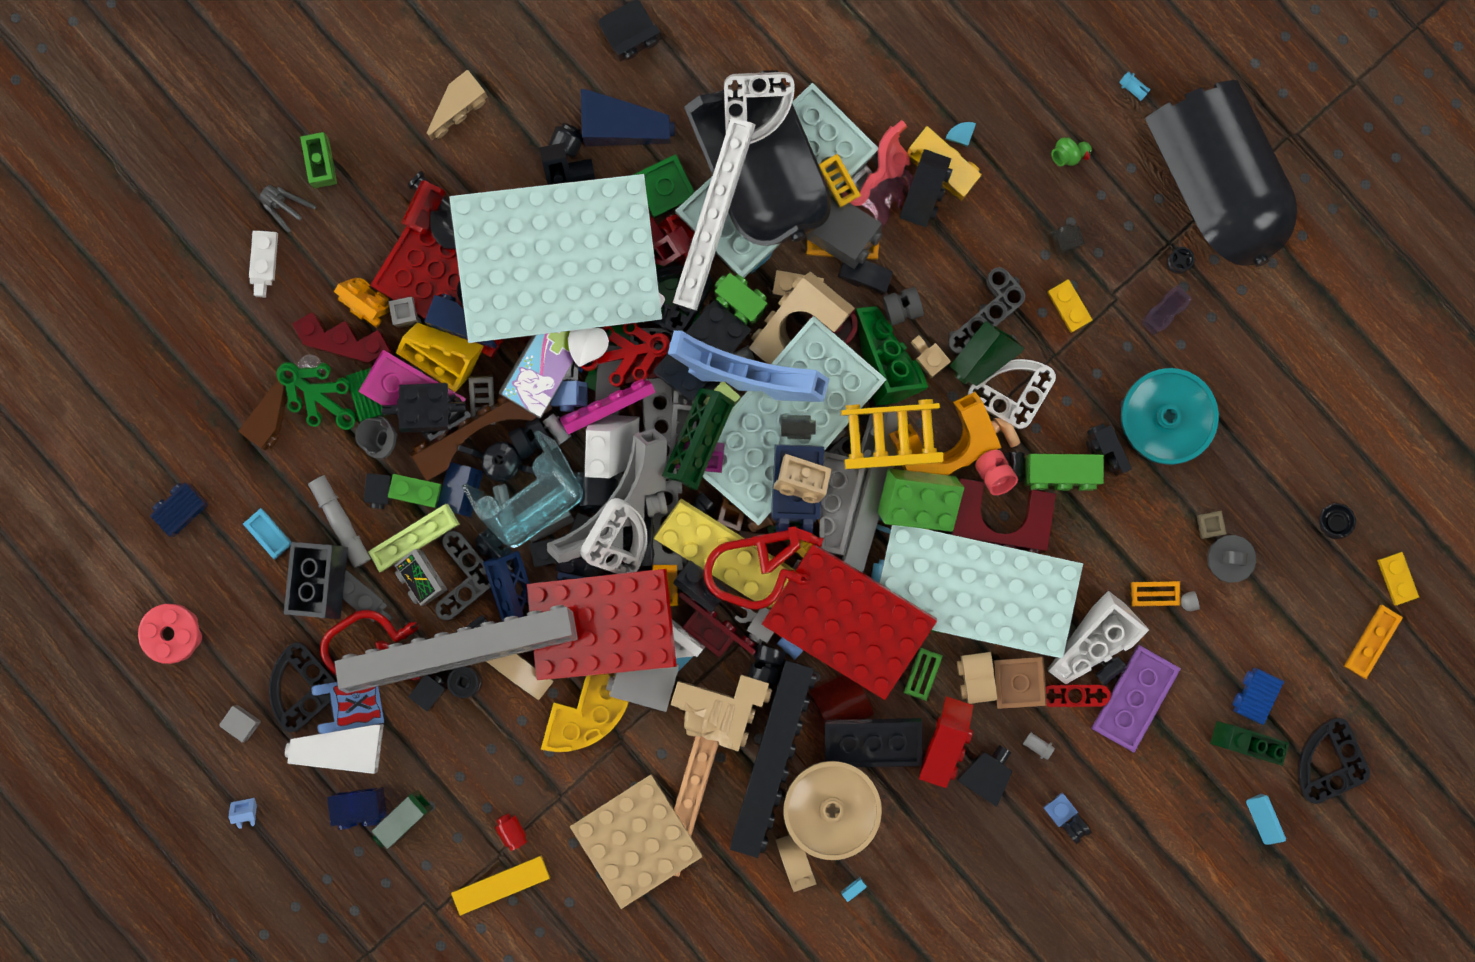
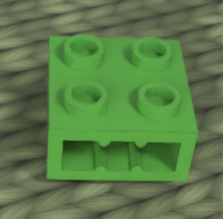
(735, 295)

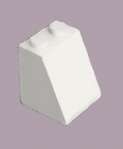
(609, 445)

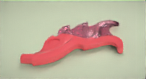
(887, 182)

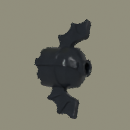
(495, 471)

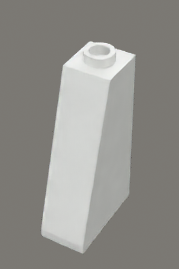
(342, 750)

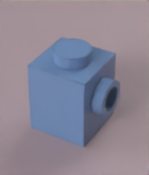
(570, 395)

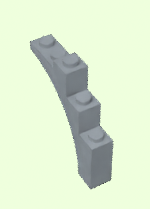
(640, 479)

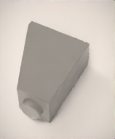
(644, 687)

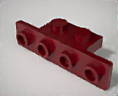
(711, 631)

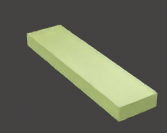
(413, 537)

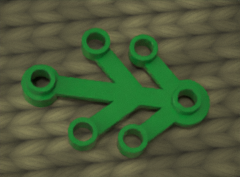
(314, 392)

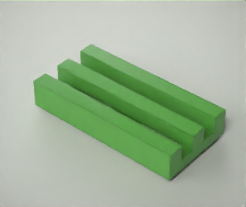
(915, 693)

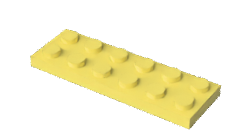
(697, 535)

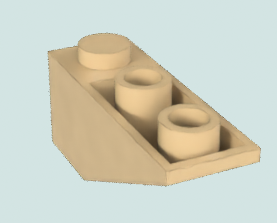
(459, 99)

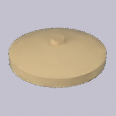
(832, 810)

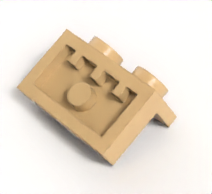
(803, 479)

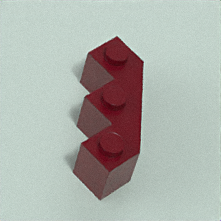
(668, 247)
(340, 340)

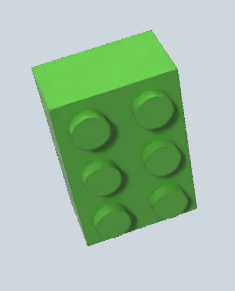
(1064, 471)
(920, 500)

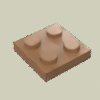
(1020, 683)

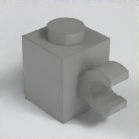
(757, 631)

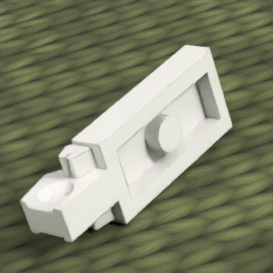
(263, 261)

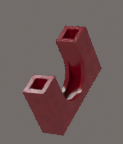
(1031, 535)

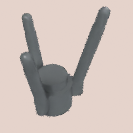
(274, 198)

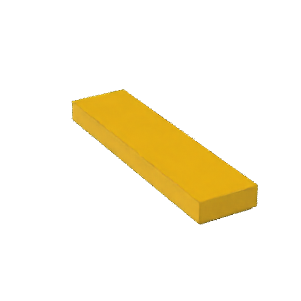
(500, 885)

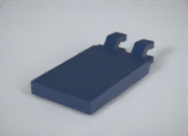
(794, 508)

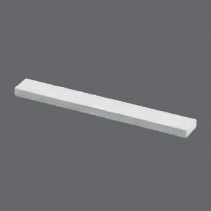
(714, 213)

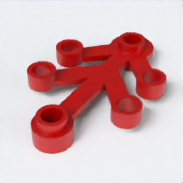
(630, 352)

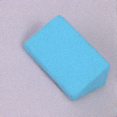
(1265, 819)

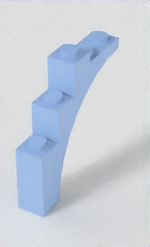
(746, 374)

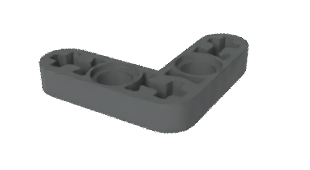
(471, 582)

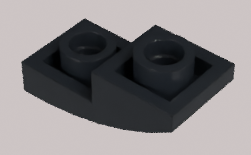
(867, 274)

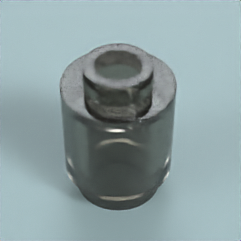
(798, 427)

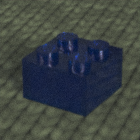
(357, 806)

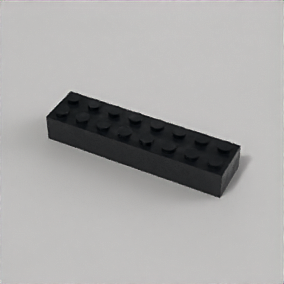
(771, 759)

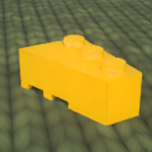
(964, 173)

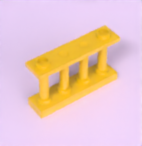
(880, 457)

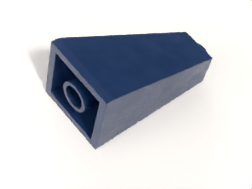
(617, 122)

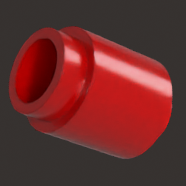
(510, 831)

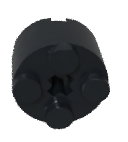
(595, 492)

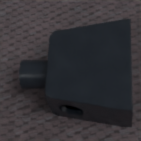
(987, 775)

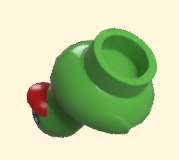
(1070, 153)

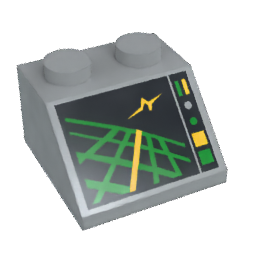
(420, 577)

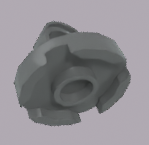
(1231, 558)

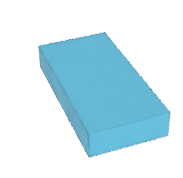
(268, 533)

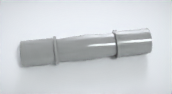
(339, 521)

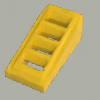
(840, 168)

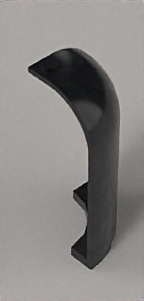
(1227, 172)
(780, 183)

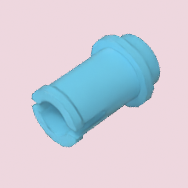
(1134, 85)

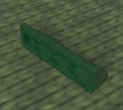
(702, 438)

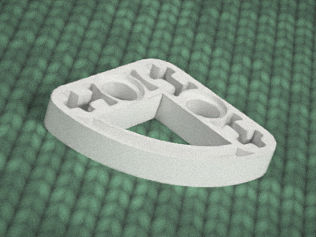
(747, 91)
(1011, 406)
(604, 549)

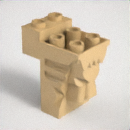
(720, 715)

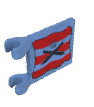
(350, 709)

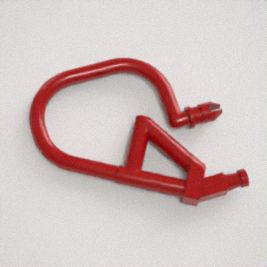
(793, 534)
(396, 636)

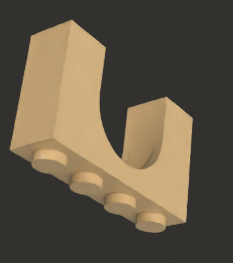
(808, 296)

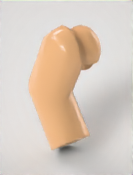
(1008, 430)

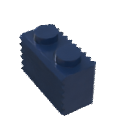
(178, 509)

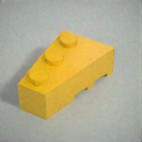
(440, 354)

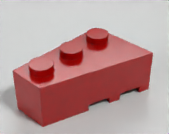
(947, 743)

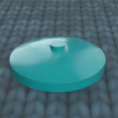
(1169, 416)

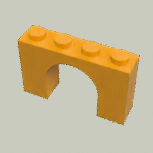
(976, 439)

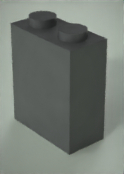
(847, 234)

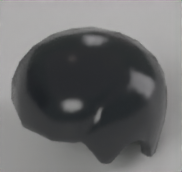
(1337, 521)

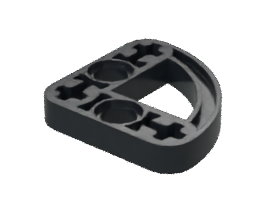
(673, 313)
(275, 687)
(1344, 772)

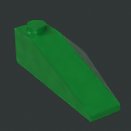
(888, 357)

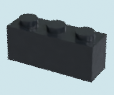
(926, 188)

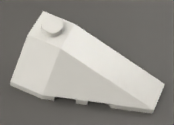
(1101, 634)

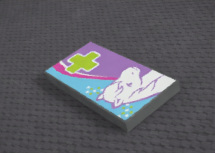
(539, 372)

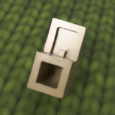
(795, 864)

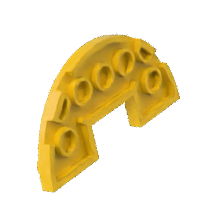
(589, 722)

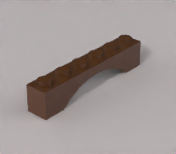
(436, 455)

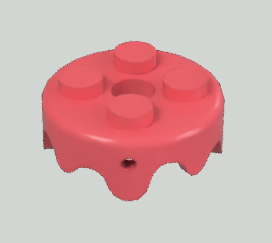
(186, 633)

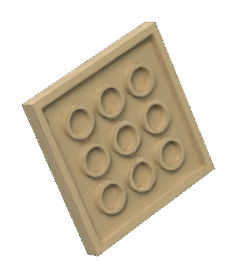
(636, 841)

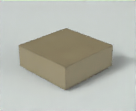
(1211, 524)

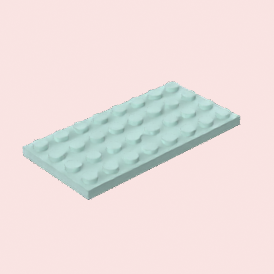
(829, 134)
(756, 418)
(984, 588)

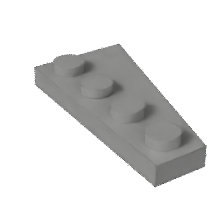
(839, 503)

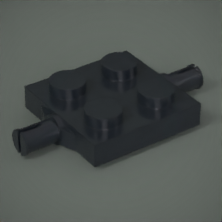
(423, 407)

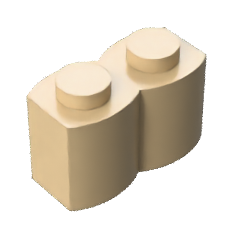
(978, 678)

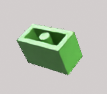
(318, 160)
(415, 491)

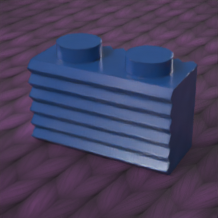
(1257, 696)

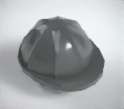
(376, 437)

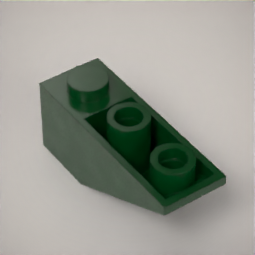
(1249, 743)

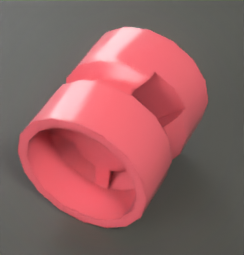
(996, 472)

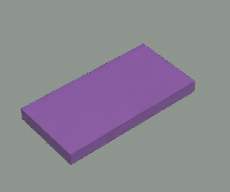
(1136, 698)

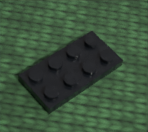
(713, 327)
(874, 742)

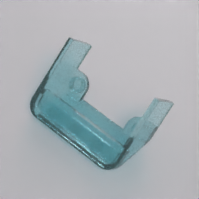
(534, 506)

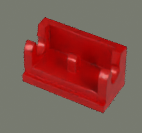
(426, 199)

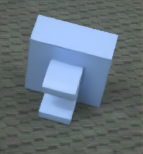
(243, 811)

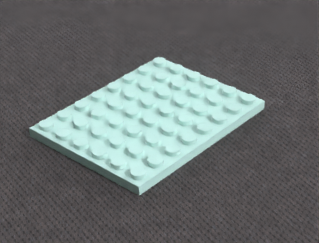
(555, 258)

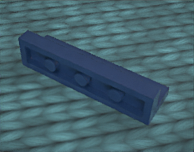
(504, 583)

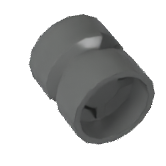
(894, 308)

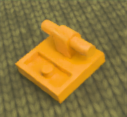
(363, 300)

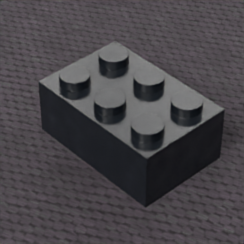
(315, 580)

